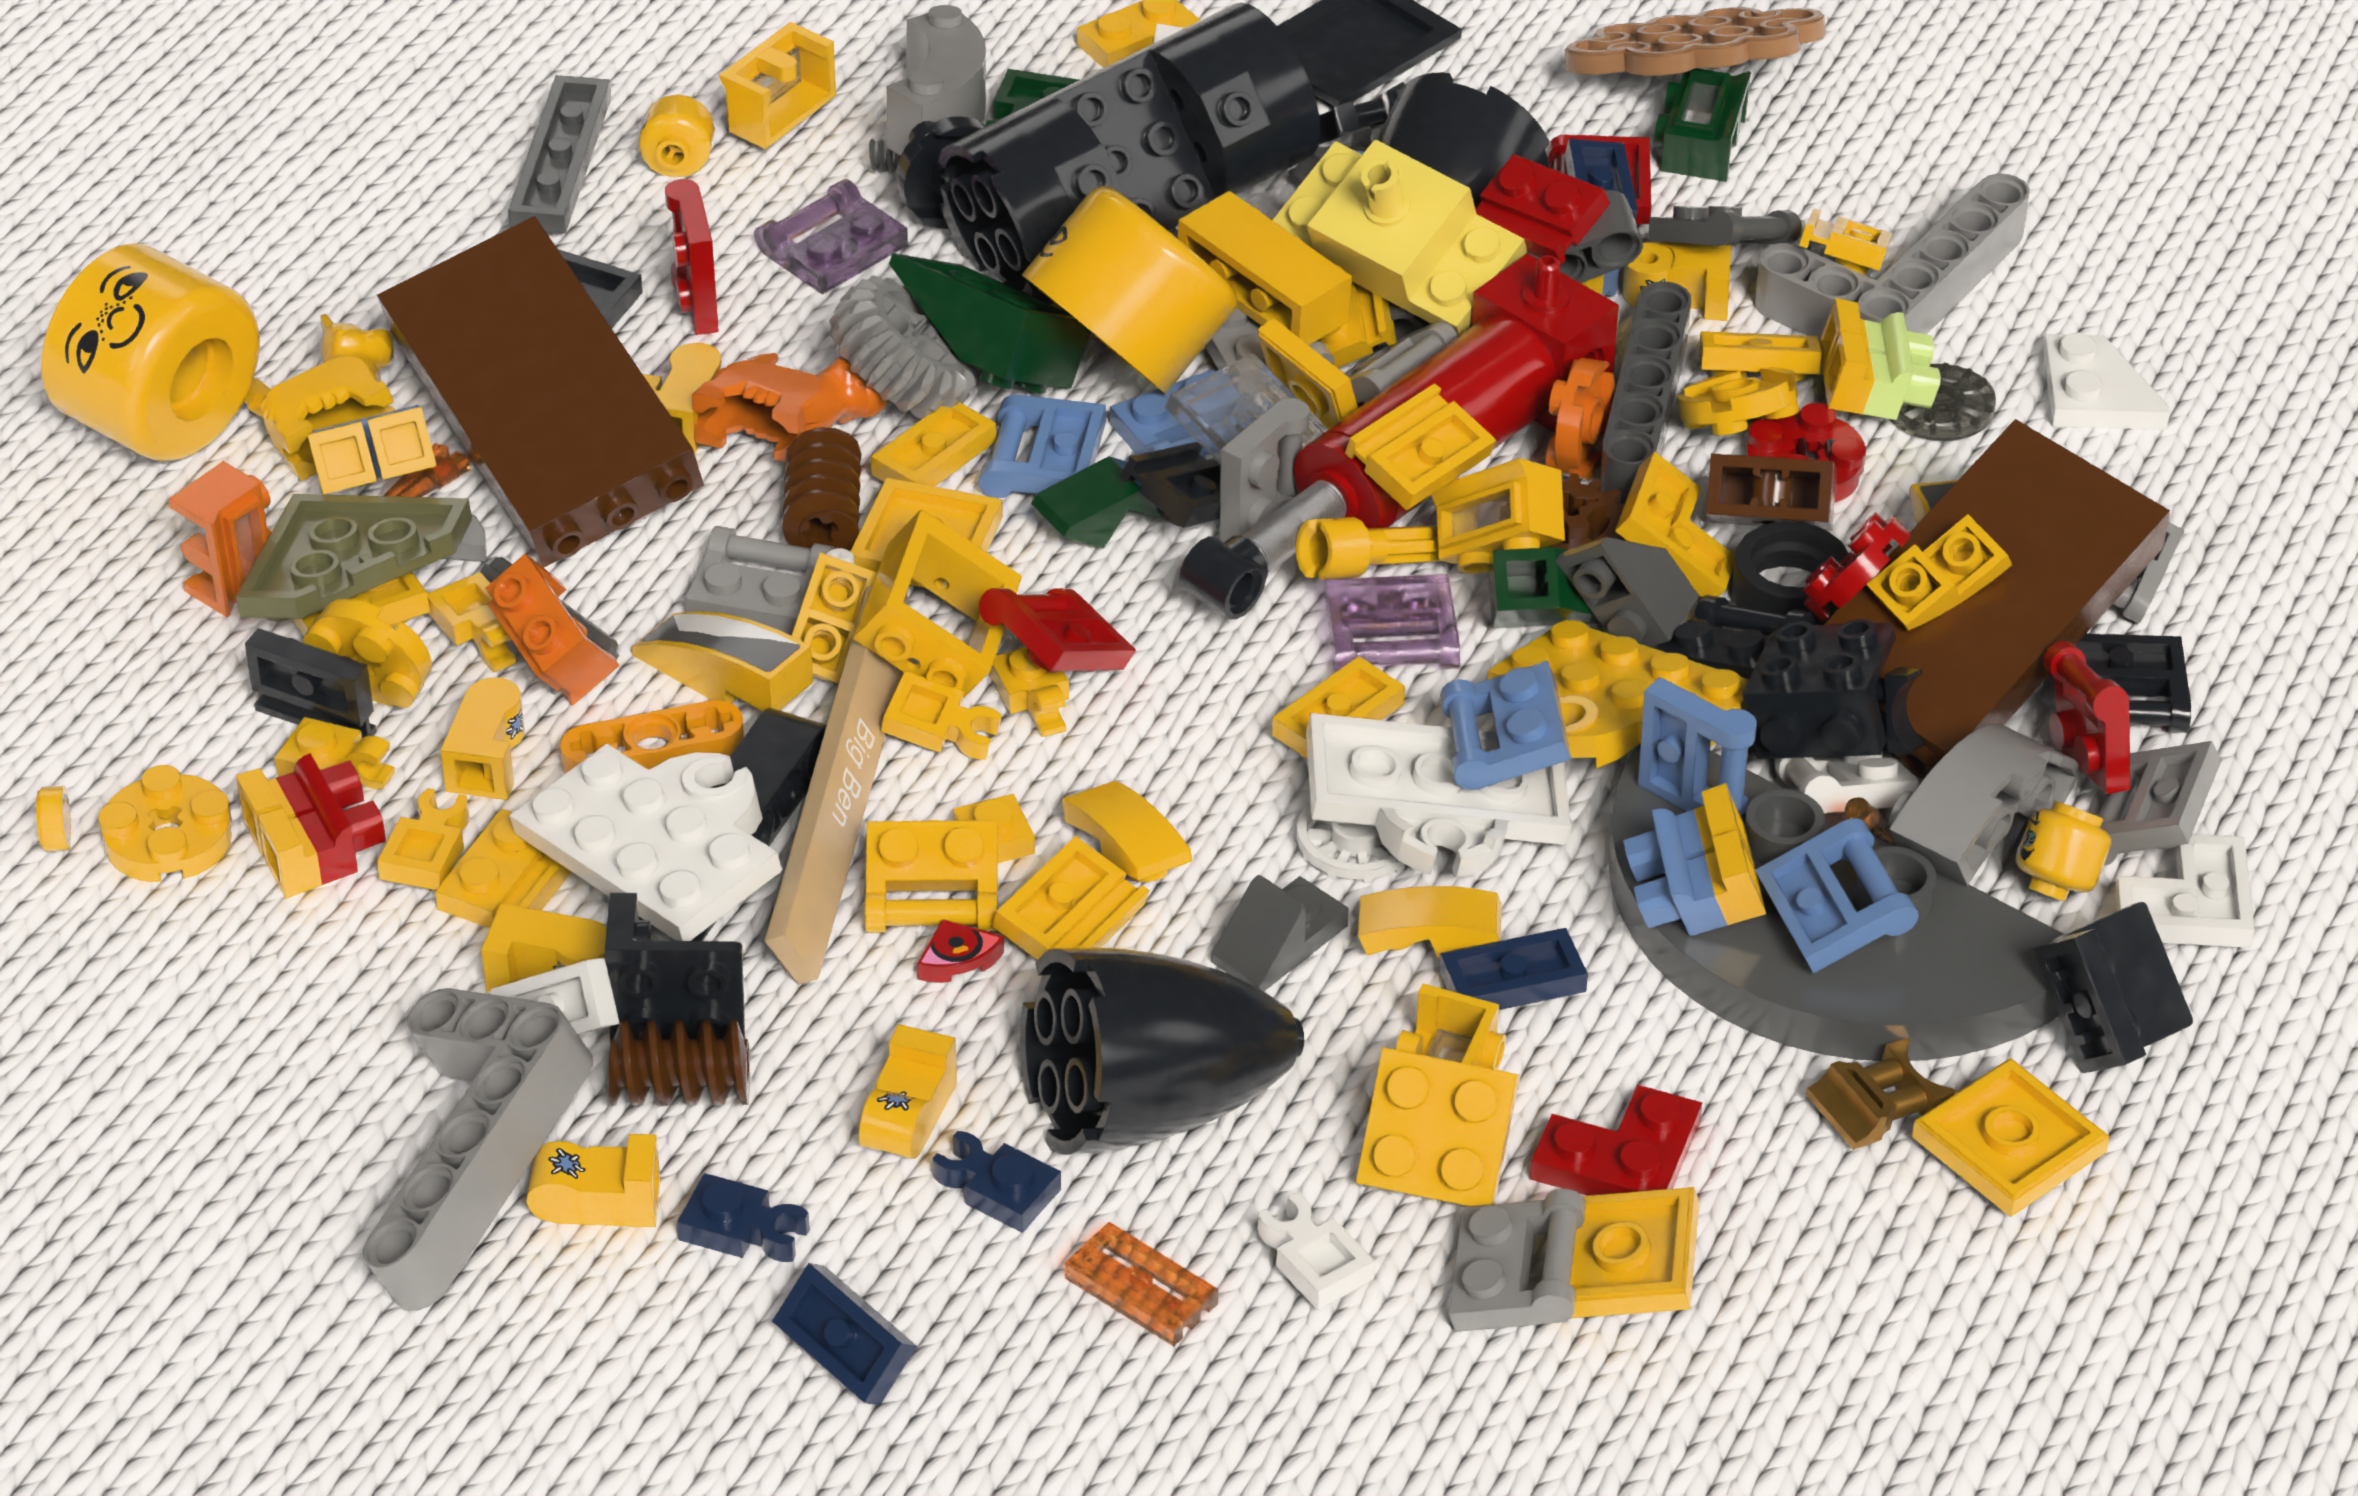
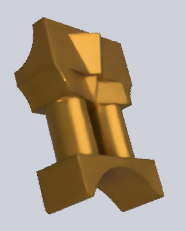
(1855, 1097)

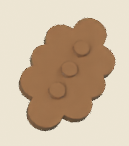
(1695, 41)

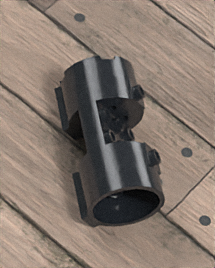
(1160, 126)

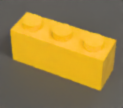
(1269, 268)

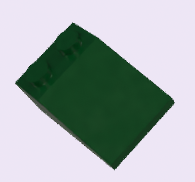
(996, 325)

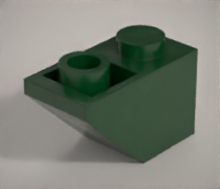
(1532, 590)

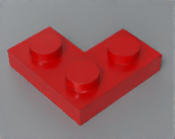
(1636, 1158)

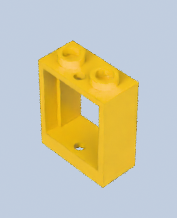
(956, 573)

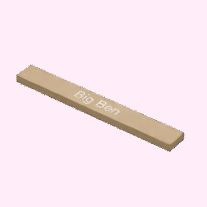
(832, 812)

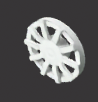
(1351, 841)

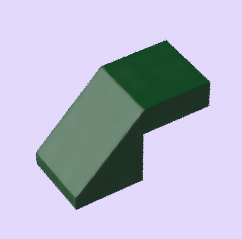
(1092, 502)

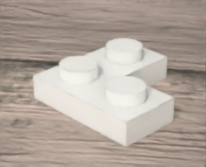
(2206, 902)

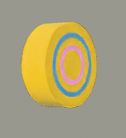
(53, 818)

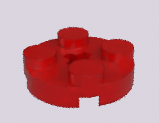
(1815, 424)
(1845, 579)

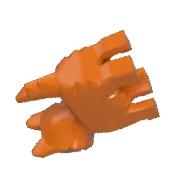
(779, 401)

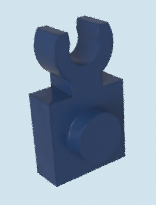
(1001, 1185)
(733, 1215)

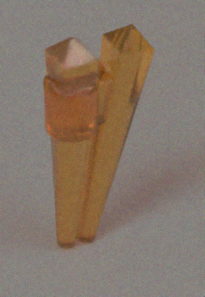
(424, 481)

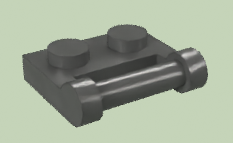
(1724, 226)

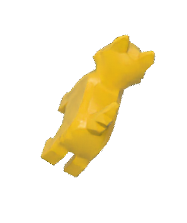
(330, 394)

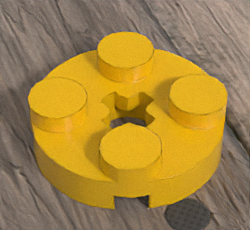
(1730, 400)
(394, 657)
(160, 799)

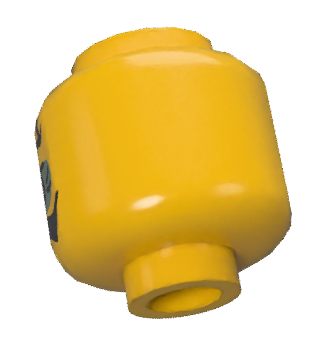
(676, 130)
(2063, 850)

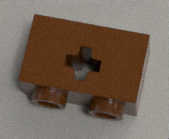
(1771, 490)

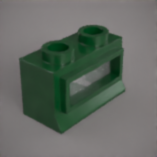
(1702, 123)

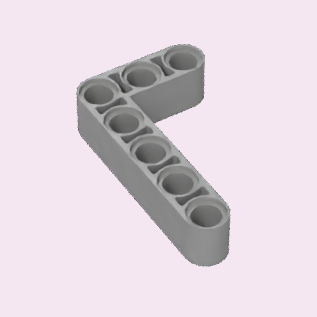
(1923, 283)
(523, 1078)

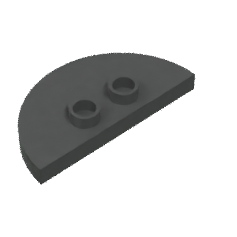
(1946, 984)

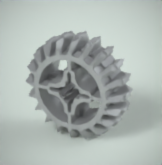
(899, 348)

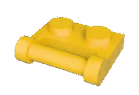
(931, 859)

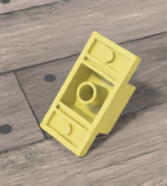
(1400, 231)

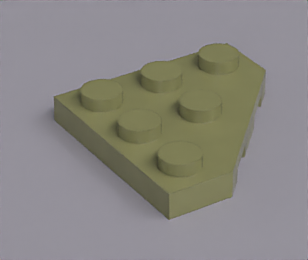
(346, 546)

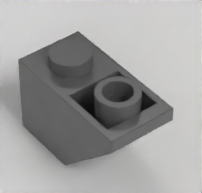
(1630, 588)

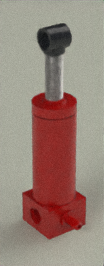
(1499, 371)

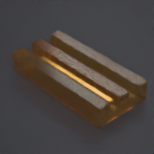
(1132, 1288)

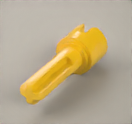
(1346, 547)

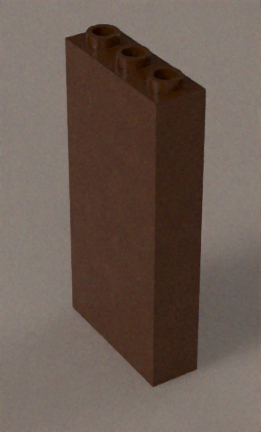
(540, 391)
(2072, 552)

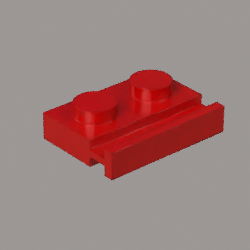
(1542, 206)

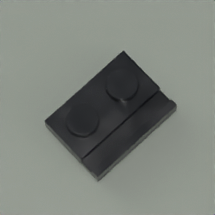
(1178, 483)
(308, 683)

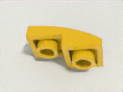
(1940, 577)
(831, 613)
(1128, 829)
(1443, 914)

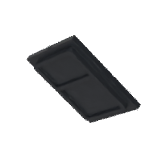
(1363, 43)

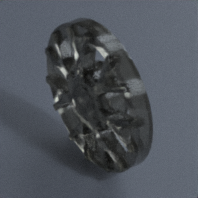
(1949, 407)

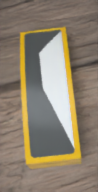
(729, 658)

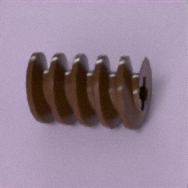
(822, 489)
(680, 1063)

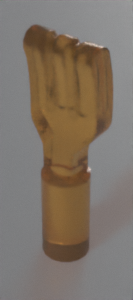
(1862, 809)

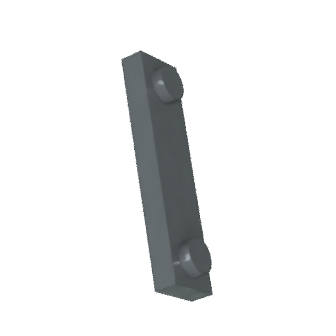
(560, 152)

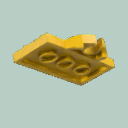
(1605, 681)

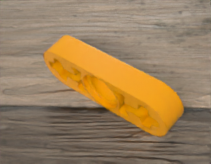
(669, 723)

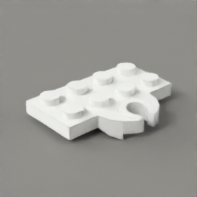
(1406, 787)
(656, 834)

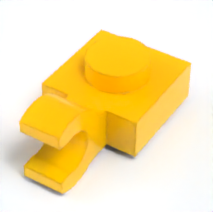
(464, 616)
(1031, 688)
(333, 745)

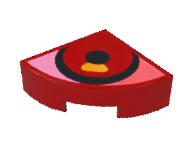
(958, 950)

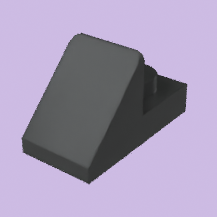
(1277, 930)

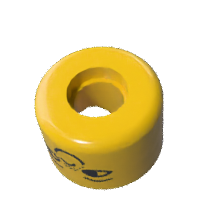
(1133, 286)
(150, 352)

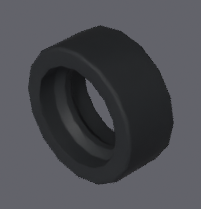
(1776, 546)

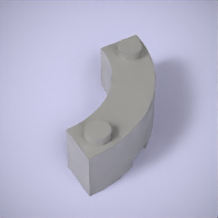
(942, 74)
(1973, 798)

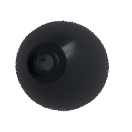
(1462, 130)
(1146, 1045)

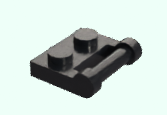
(1729, 634)
(2144, 668)

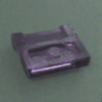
(840, 249)
(1392, 608)

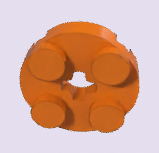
(1583, 414)

